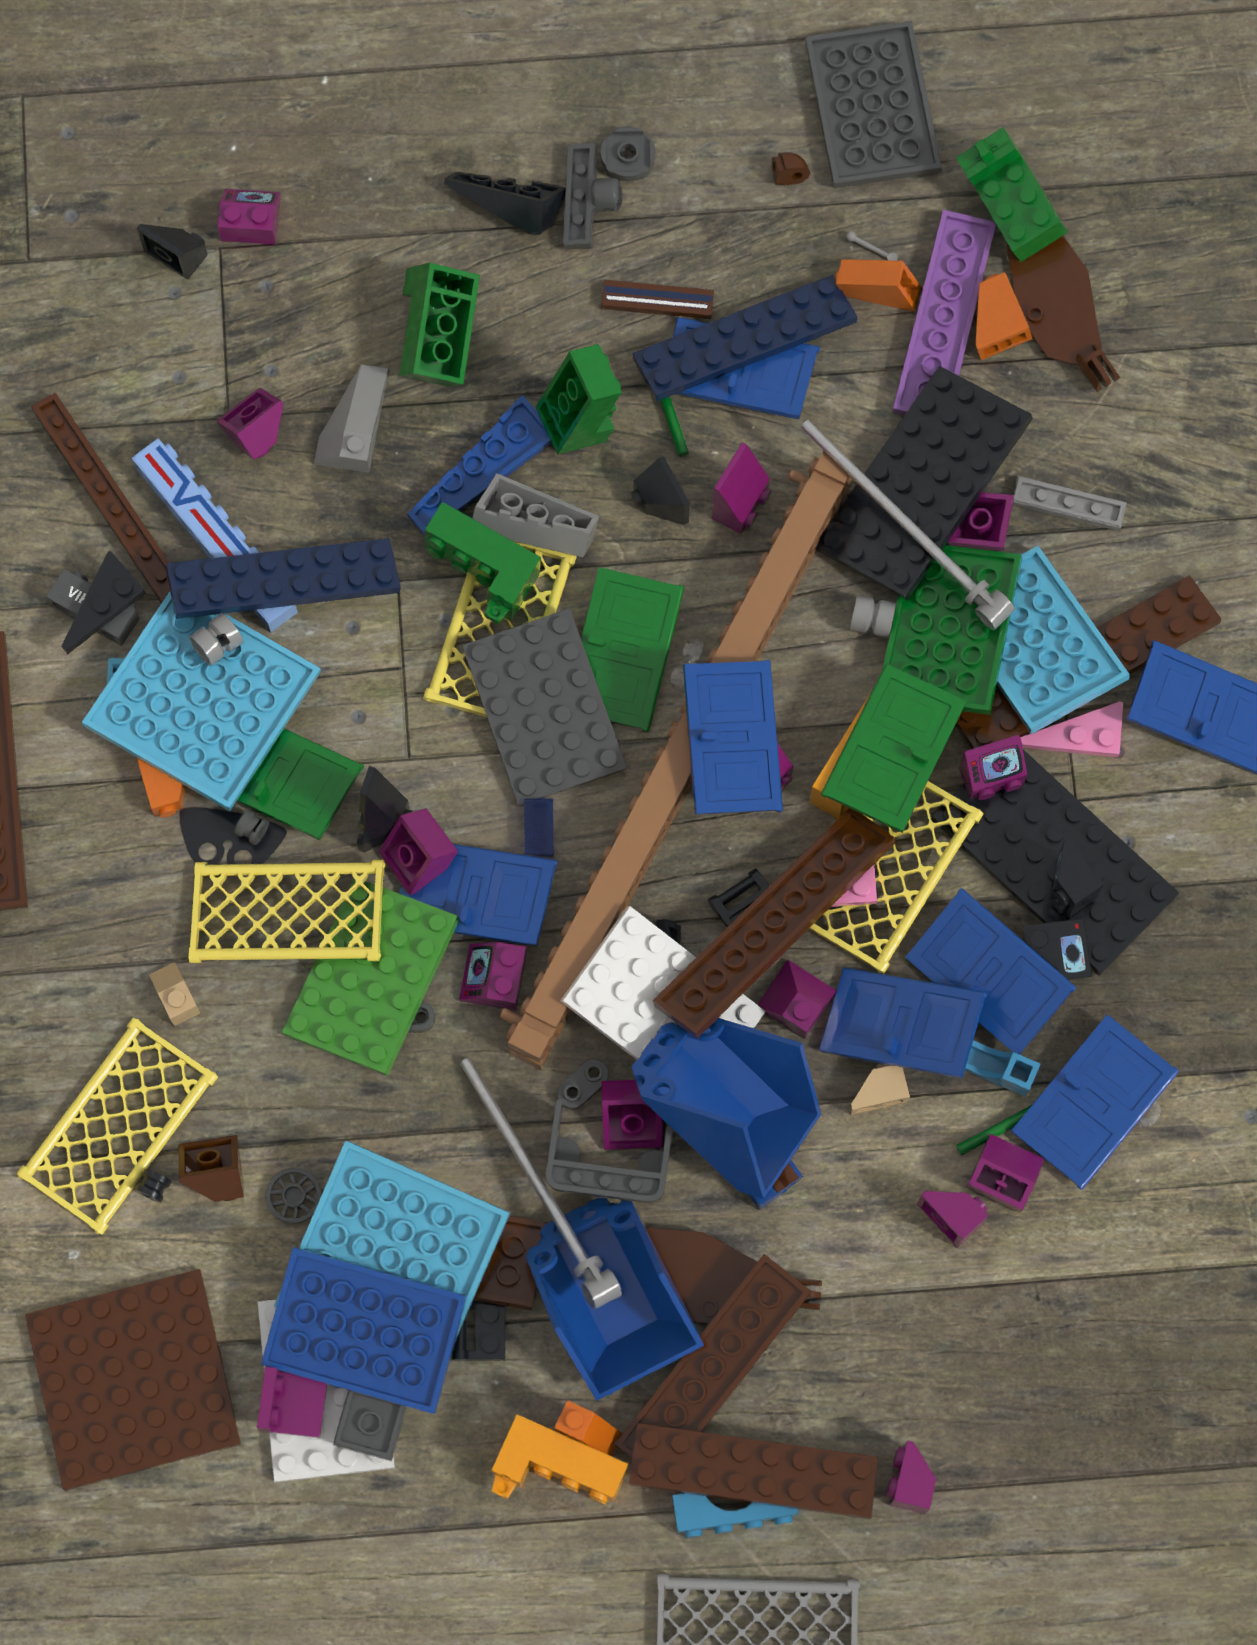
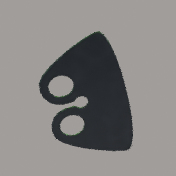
(217, 826)

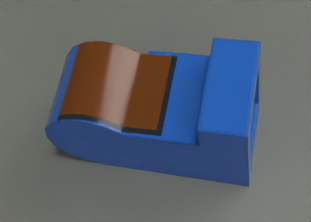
(787, 1179)

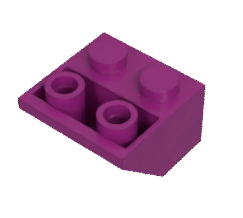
(1005, 1173)
(914, 1480)

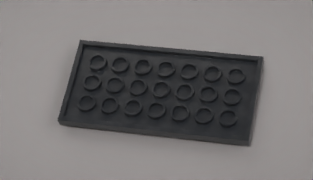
(932, 473)
(1020, 849)

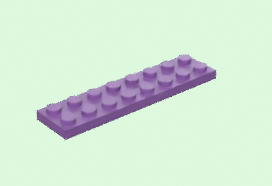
(946, 303)

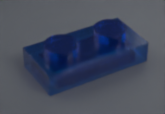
(539, 827)

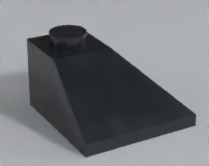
(173, 248)
(661, 493)

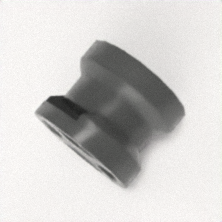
(252, 827)

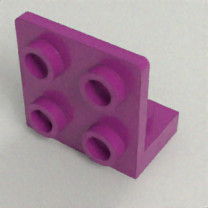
(291, 1404)

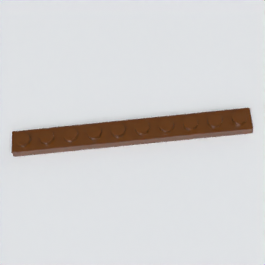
(104, 493)

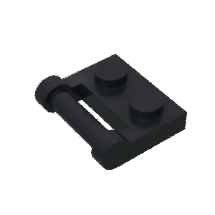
(717, 902)
(488, 1334)

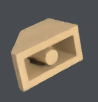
(174, 994)
(882, 1089)

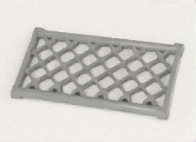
(850, 1587)

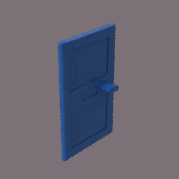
(768, 386)
(1198, 705)
(732, 737)
(493, 894)
(980, 953)
(903, 1022)
(1094, 1101)

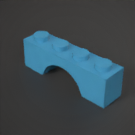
(1002, 1068)
(697, 1513)

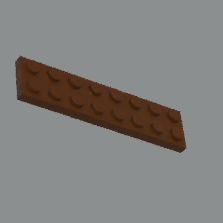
(730, 1350)
(753, 1471)

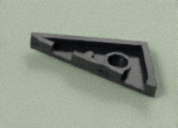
(108, 596)

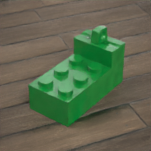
(1012, 194)
(438, 323)
(580, 400)
(489, 556)

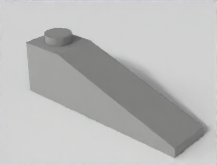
(352, 428)

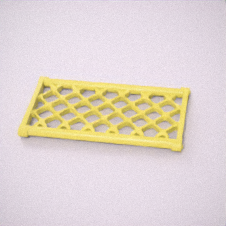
(432, 693)
(308, 869)
(881, 963)
(87, 1093)

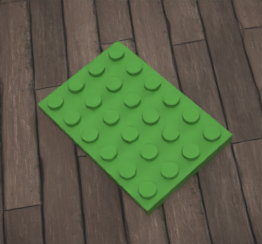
(367, 1006)

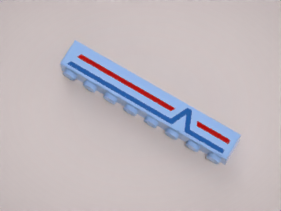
(198, 514)

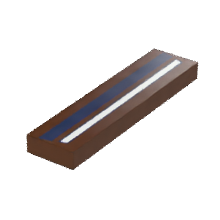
(657, 299)

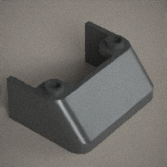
(568, 1175)

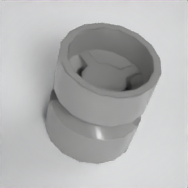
(872, 616)
(208, 646)

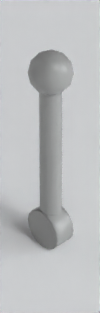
(851, 236)

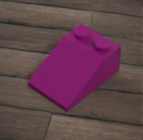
(740, 491)

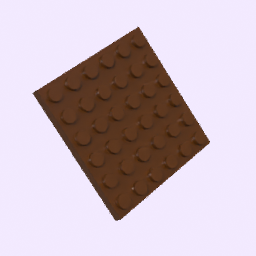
(132, 1379)

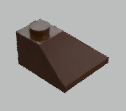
(212, 1168)

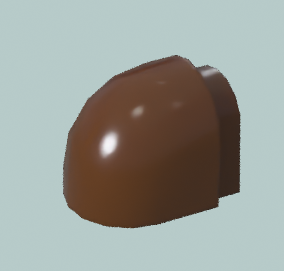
(789, 169)

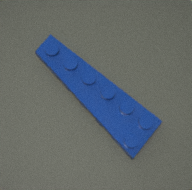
(501, 451)

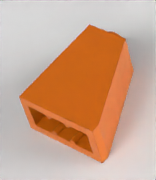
(879, 282)
(999, 317)
(163, 792)
(587, 1428)

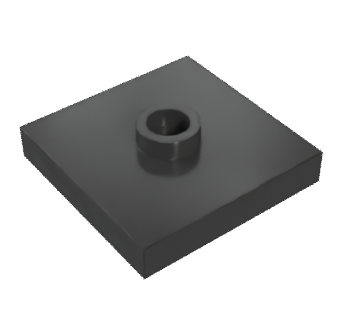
(369, 1425)

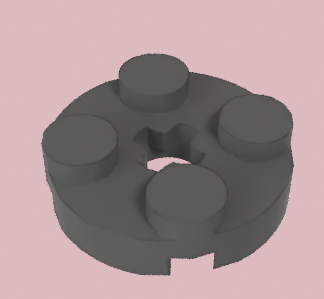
(627, 169)

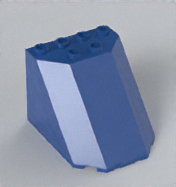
(732, 1097)
(630, 1334)

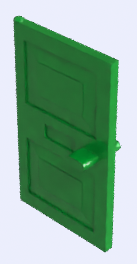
(629, 642)
(893, 748)
(301, 784)

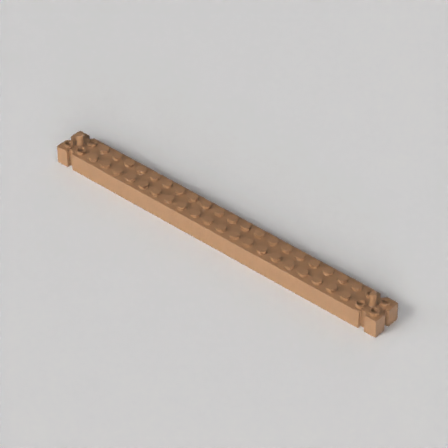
(670, 781)

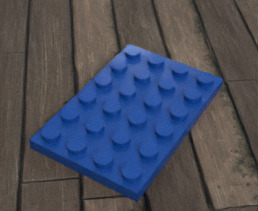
(364, 1330)

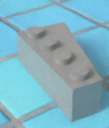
(535, 517)

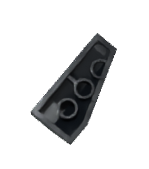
(522, 206)
(379, 809)

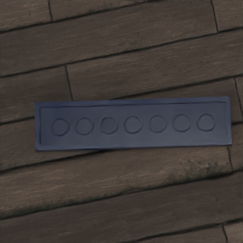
(744, 337)
(282, 578)

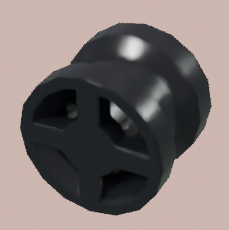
(153, 1185)

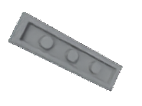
(1069, 503)

